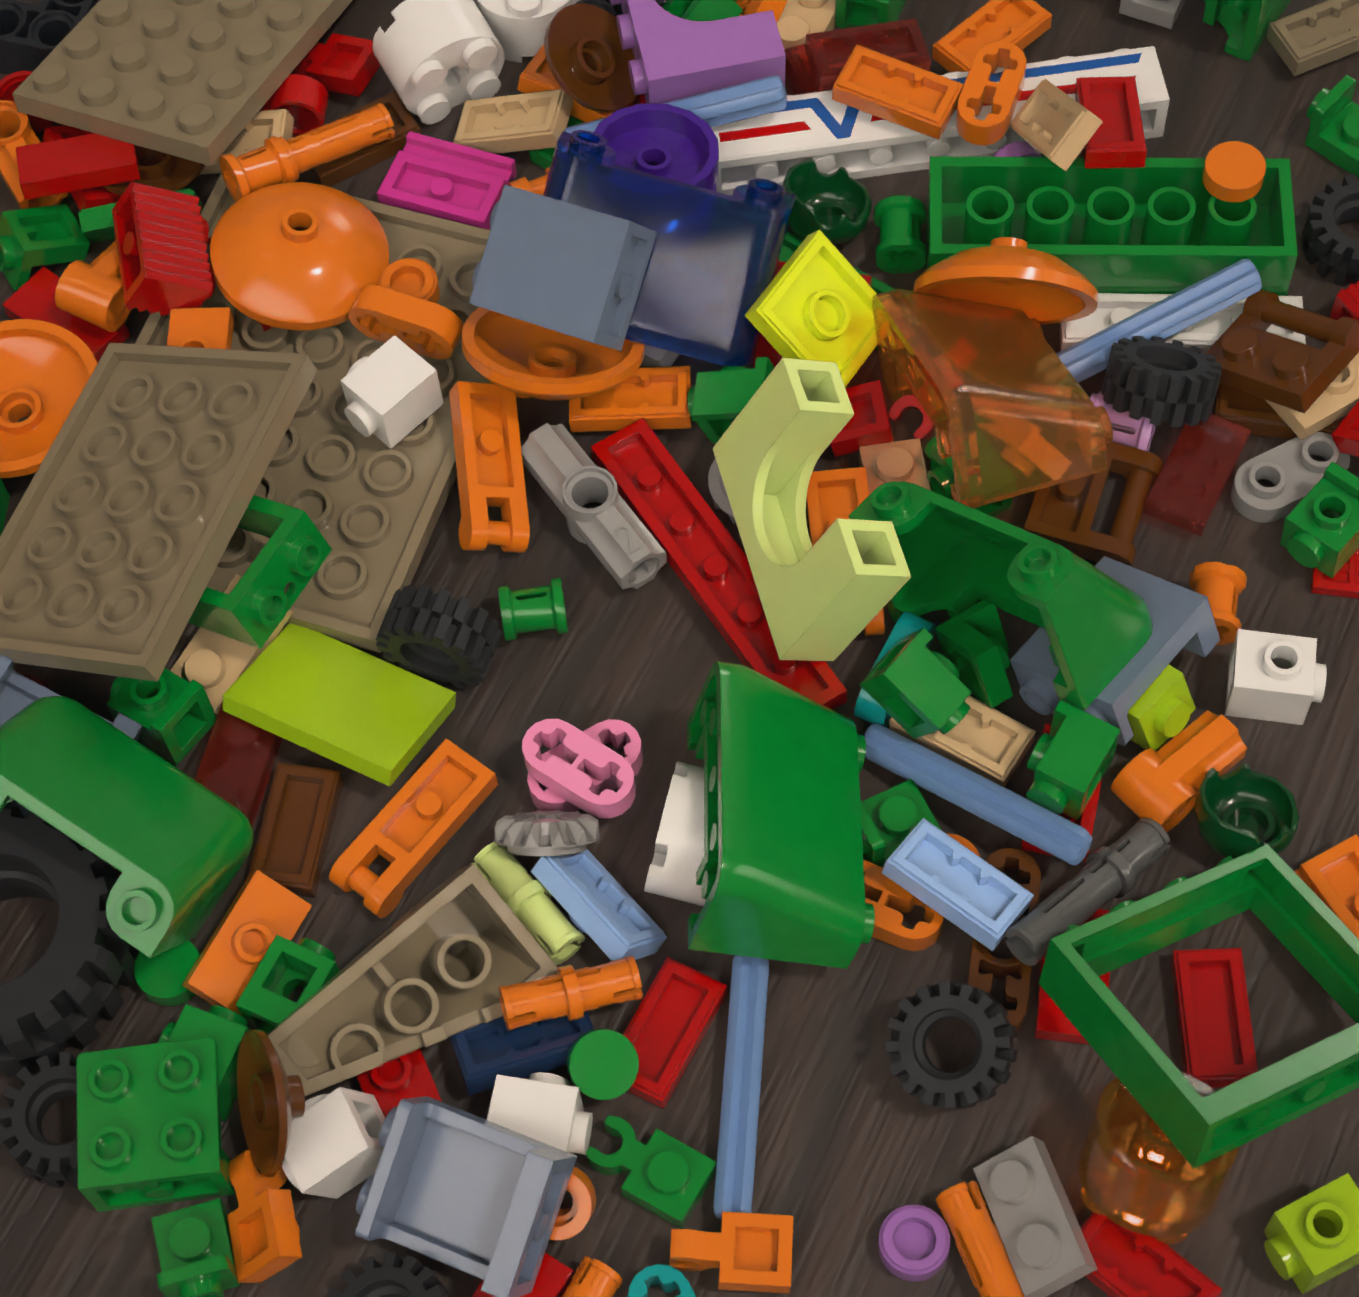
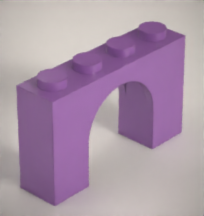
(695, 57)

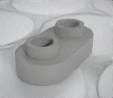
(1290, 471)

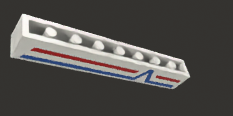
(871, 146)

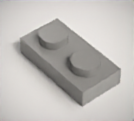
(1034, 1218)

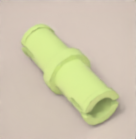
(529, 902)

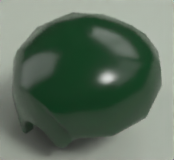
(827, 203)
(1245, 812)

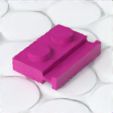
(446, 180)

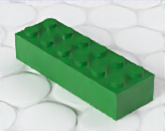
(1117, 226)

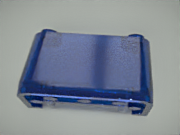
(708, 252)

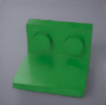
(150, 1125)

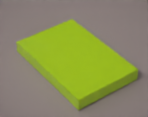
(340, 702)

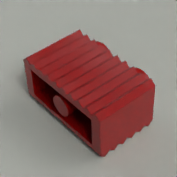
(162, 249)

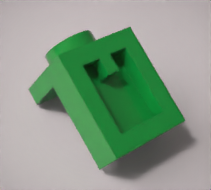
(1335, 125)
(37, 239)
(979, 651)
(890, 819)
(195, 1251)

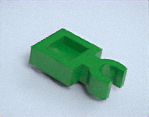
(661, 1175)

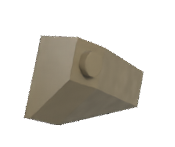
(413, 984)

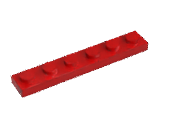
(705, 557)

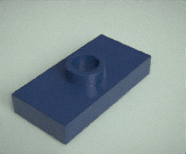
(517, 1053)

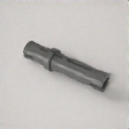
(1107, 875)

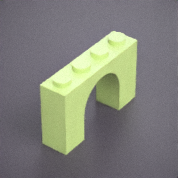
(809, 593)

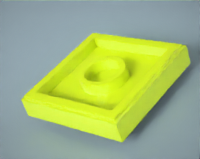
(818, 308)

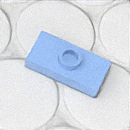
(957, 884)
(599, 905)

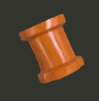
(1222, 587)

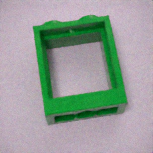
(259, 599)

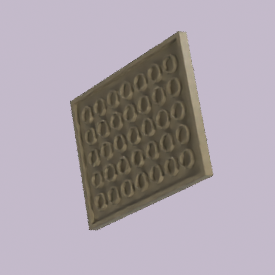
(360, 494)

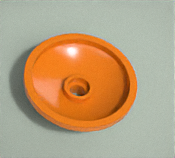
(295, 275)
(1014, 278)
(543, 361)
(39, 379)

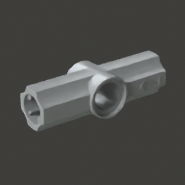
(608, 530)

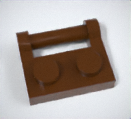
(1278, 366)
(1068, 509)

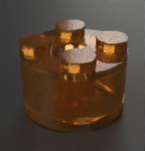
(1140, 1176)

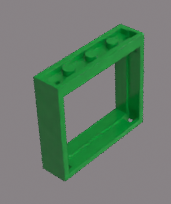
(1185, 906)

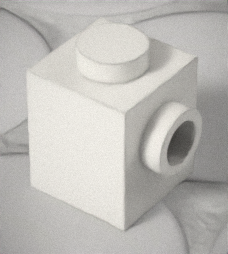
(391, 392)
(1273, 677)
(543, 1110)
(334, 1143)

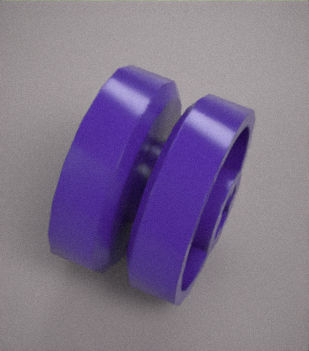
(663, 143)

